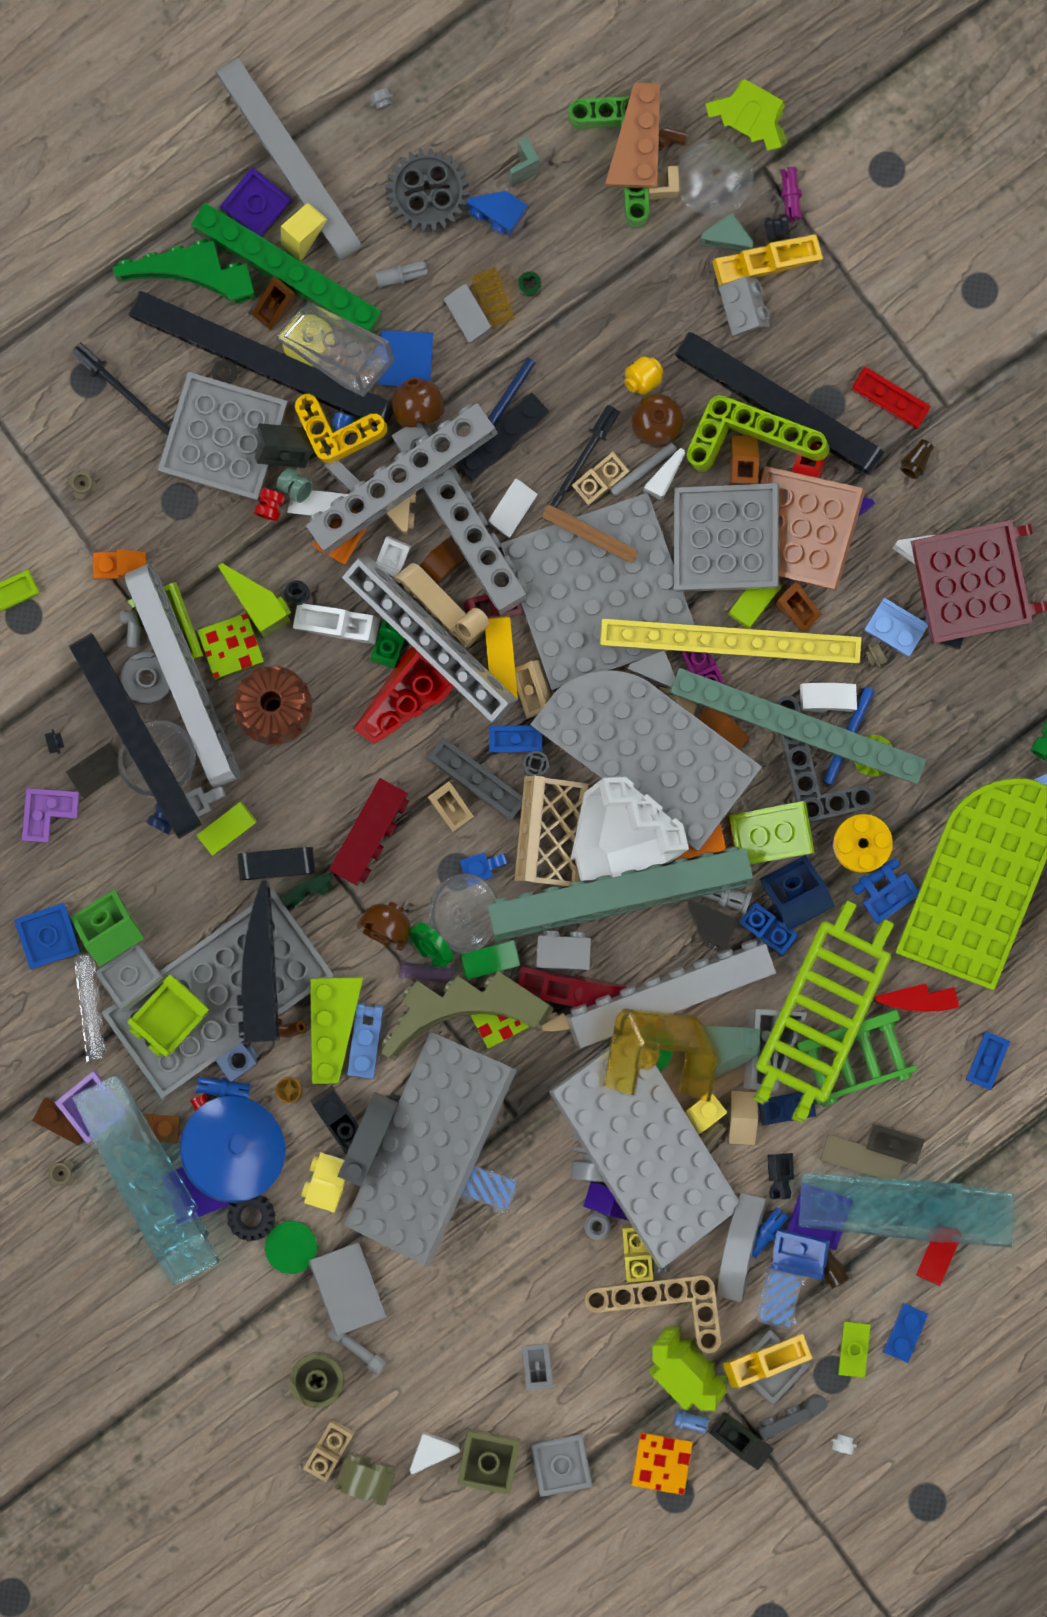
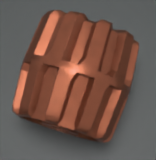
(269, 686)

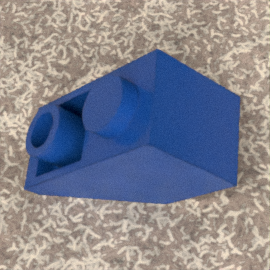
(499, 210)

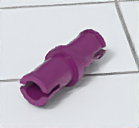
(791, 194)

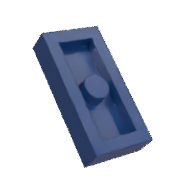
(514, 739)
(987, 1060)
(905, 1332)

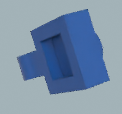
(481, 866)

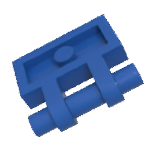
(891, 896)

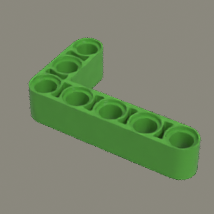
(595, 120)

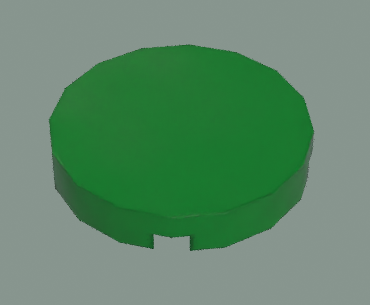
(430, 944)
(290, 1247)

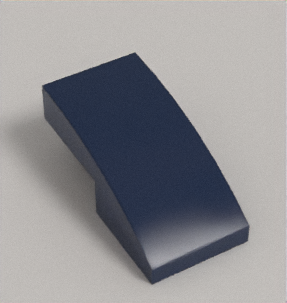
(781, 1108)

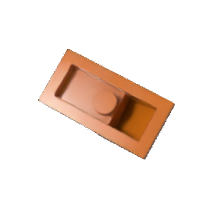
(116, 564)

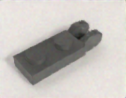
(794, 1415)

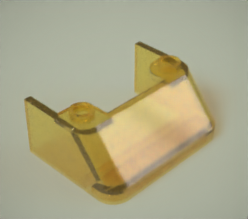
(641, 1036)

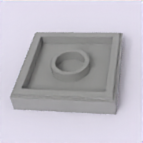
(129, 977)
(776, 1385)
(561, 1465)

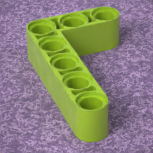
(753, 428)

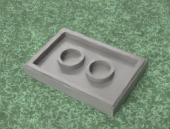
(347, 1289)

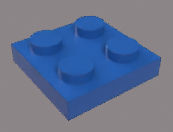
(47, 936)

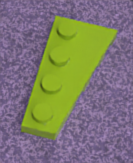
(332, 1015)

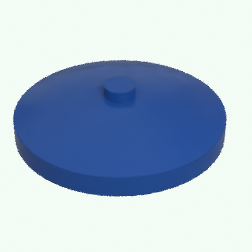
(232, 1149)

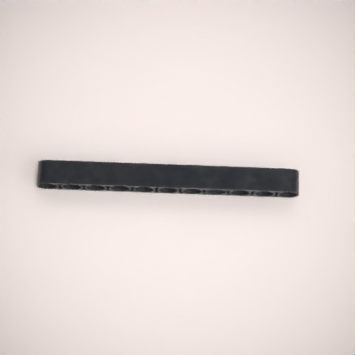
(255, 357)

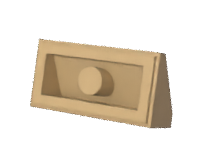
(532, 687)

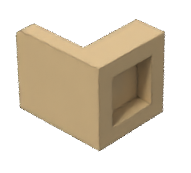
(666, 184)

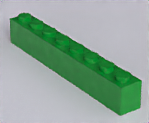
(277, 263)

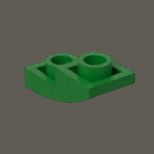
(387, 646)
(489, 959)

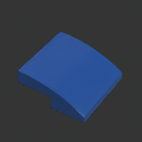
(411, 355)

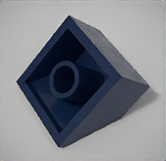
(797, 892)

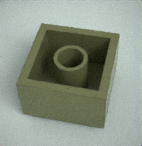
(488, 1461)

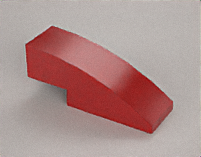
(919, 999)

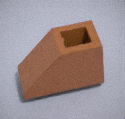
(743, 460)

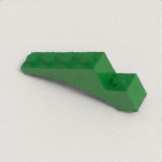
(194, 265)

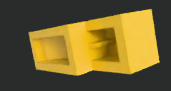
(500, 652)
(767, 1361)

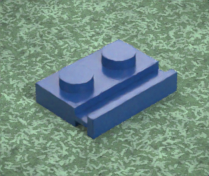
(800, 1254)

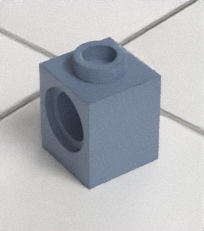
(226, 1064)

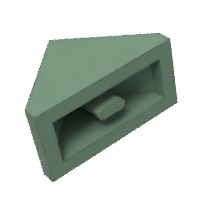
(727, 235)

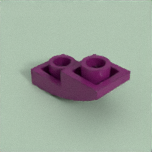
(702, 665)

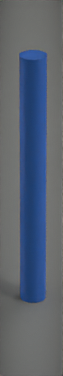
(853, 727)

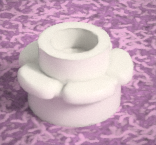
(843, 1444)

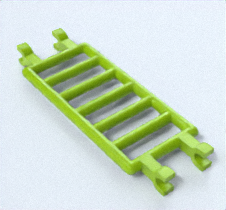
(853, 1025)

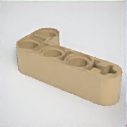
(422, 588)

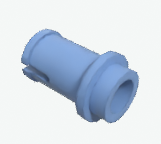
(690, 1421)

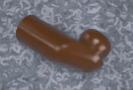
(670, 135)
(292, 1029)

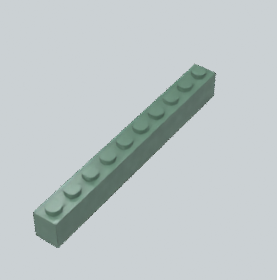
(620, 894)

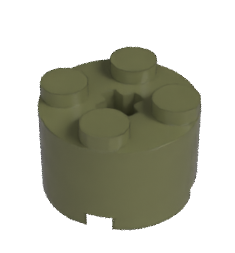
(313, 1394)
(365, 1480)

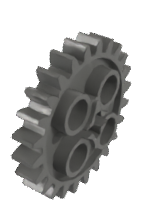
(423, 167)

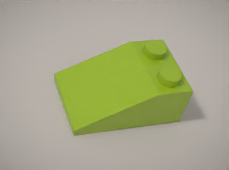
(261, 604)

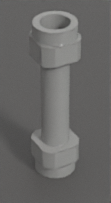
(375, 1363)

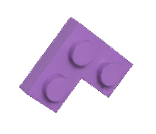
(41, 807)

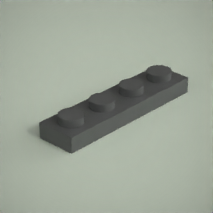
(476, 779)

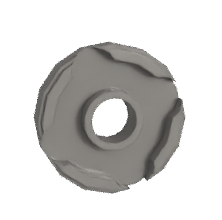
(131, 679)

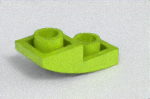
(752, 605)
(226, 828)

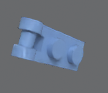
(365, 1041)

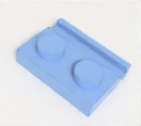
(896, 627)

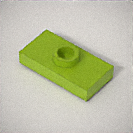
(854, 1349)

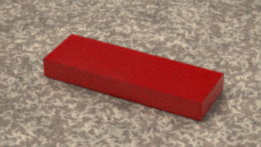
(890, 398)

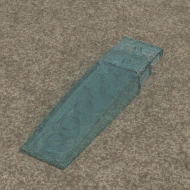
(146, 1180)
(907, 1209)

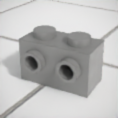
(563, 952)

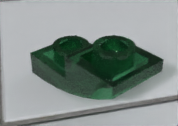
(315, 885)

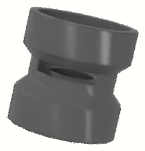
(535, 764)

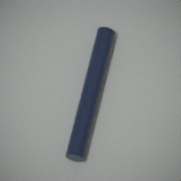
(511, 391)

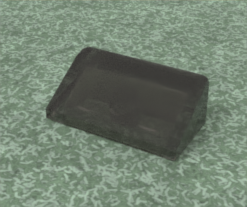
(95, 770)
(895, 1143)

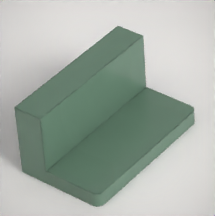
(529, 165)

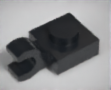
(780, 1171)

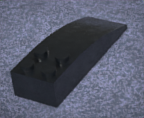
(258, 980)

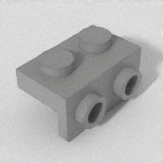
(744, 305)

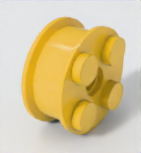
(873, 832)

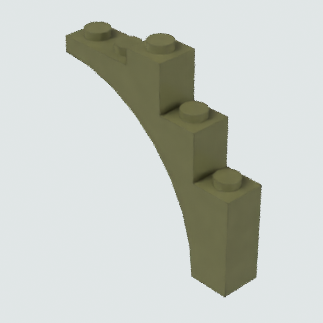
(461, 999)

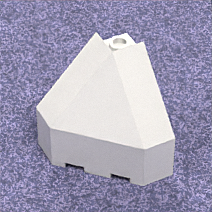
(623, 831)

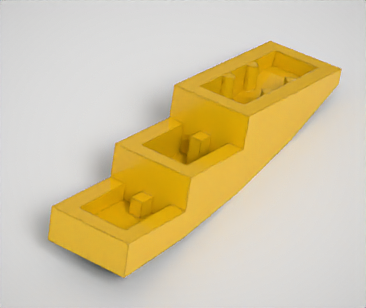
(768, 260)

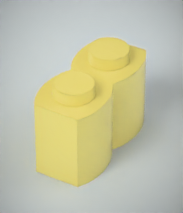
(325, 1187)

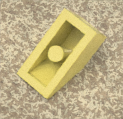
(704, 1113)

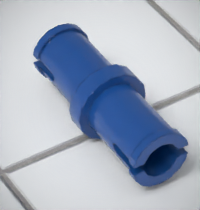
(222, 1087)
(768, 1230)

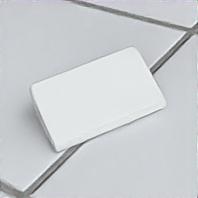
(512, 508)

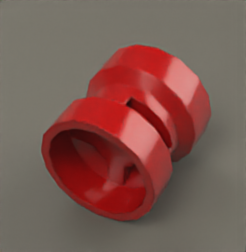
(269, 504)

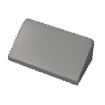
(467, 313)

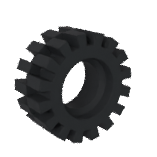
(251, 1233)

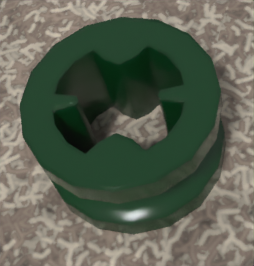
(532, 291)

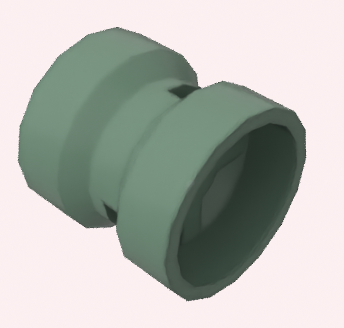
(294, 485)

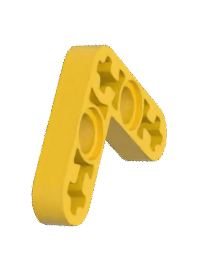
(337, 439)

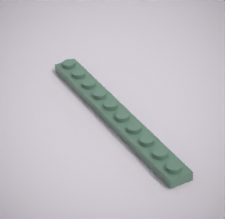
(798, 726)

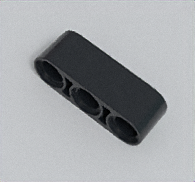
(276, 863)

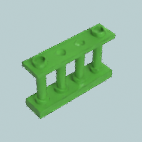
(885, 1023)

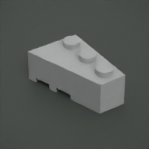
(765, 1021)

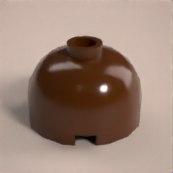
(417, 402)
(657, 420)
(386, 924)

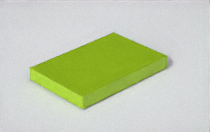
(773, 832)

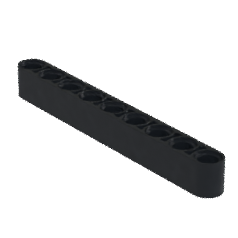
(777, 401)
(135, 735)

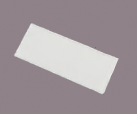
(315, 502)

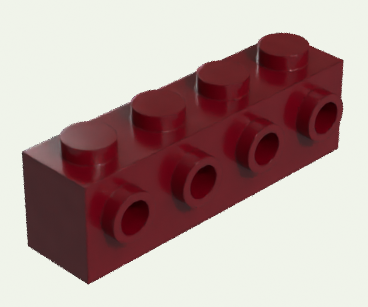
(369, 831)

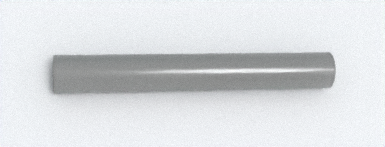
(643, 469)

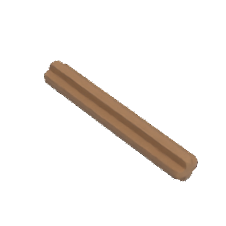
(590, 534)

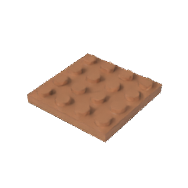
(814, 526)

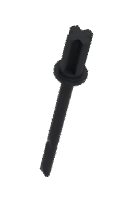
(97, 366)
(599, 431)

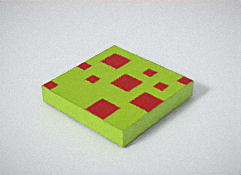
(230, 646)
(497, 1028)

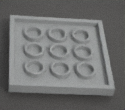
(218, 436)
(726, 537)

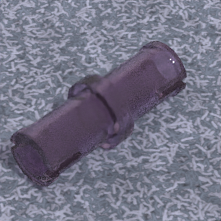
(425, 972)

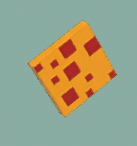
(662, 1463)

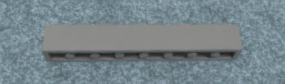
(673, 992)

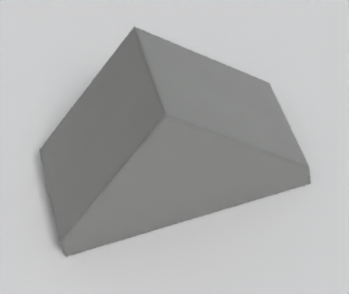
(654, 669)
(537, 1367)

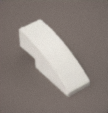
(337, 623)

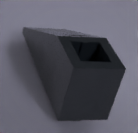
(336, 1117)

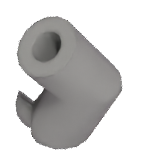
(134, 628)

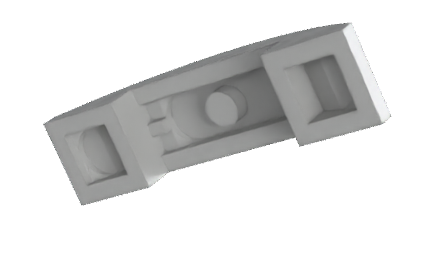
(739, 1247)

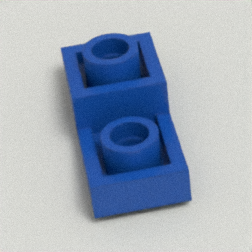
(769, 929)

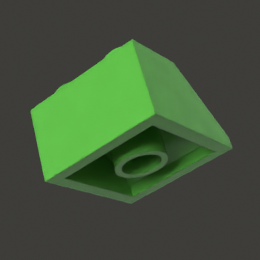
(106, 928)

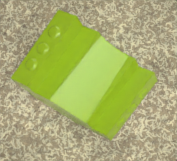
(752, 113)
(686, 1372)

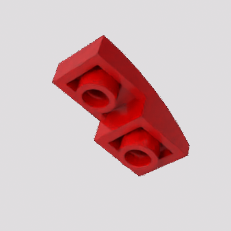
(936, 1261)

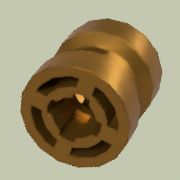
(289, 1090)

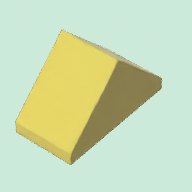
(301, 230)

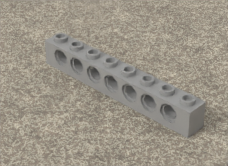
(395, 493)
(502, 597)
(429, 638)

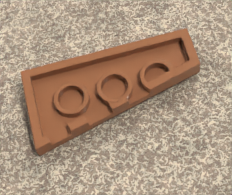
(637, 145)

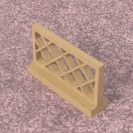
(531, 826)

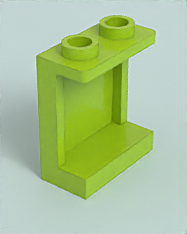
(168, 1017)

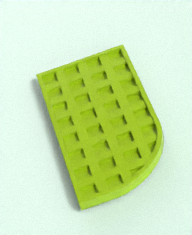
(980, 881)

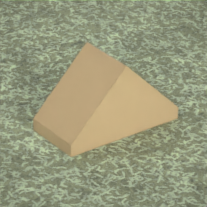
(450, 806)
(743, 1118)

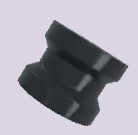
(777, 228)

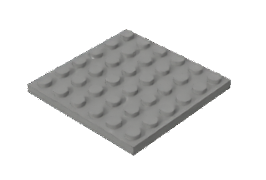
(580, 584)

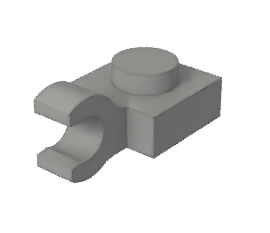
(201, 801)

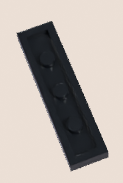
(510, 431)

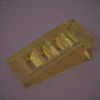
(484, 276)

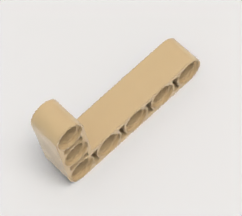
(662, 1297)

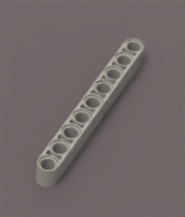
(287, 156)
(182, 675)

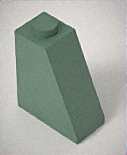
(733, 1046)

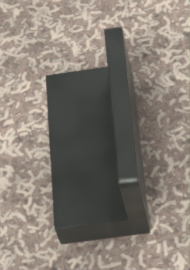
(283, 446)

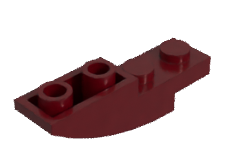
(565, 988)

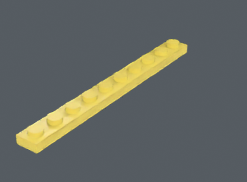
(730, 641)

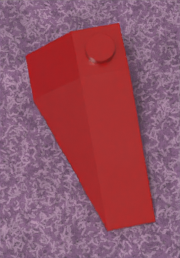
(404, 695)

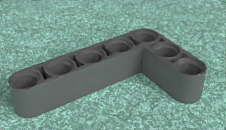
(807, 771)

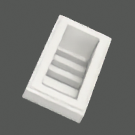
(660, 482)

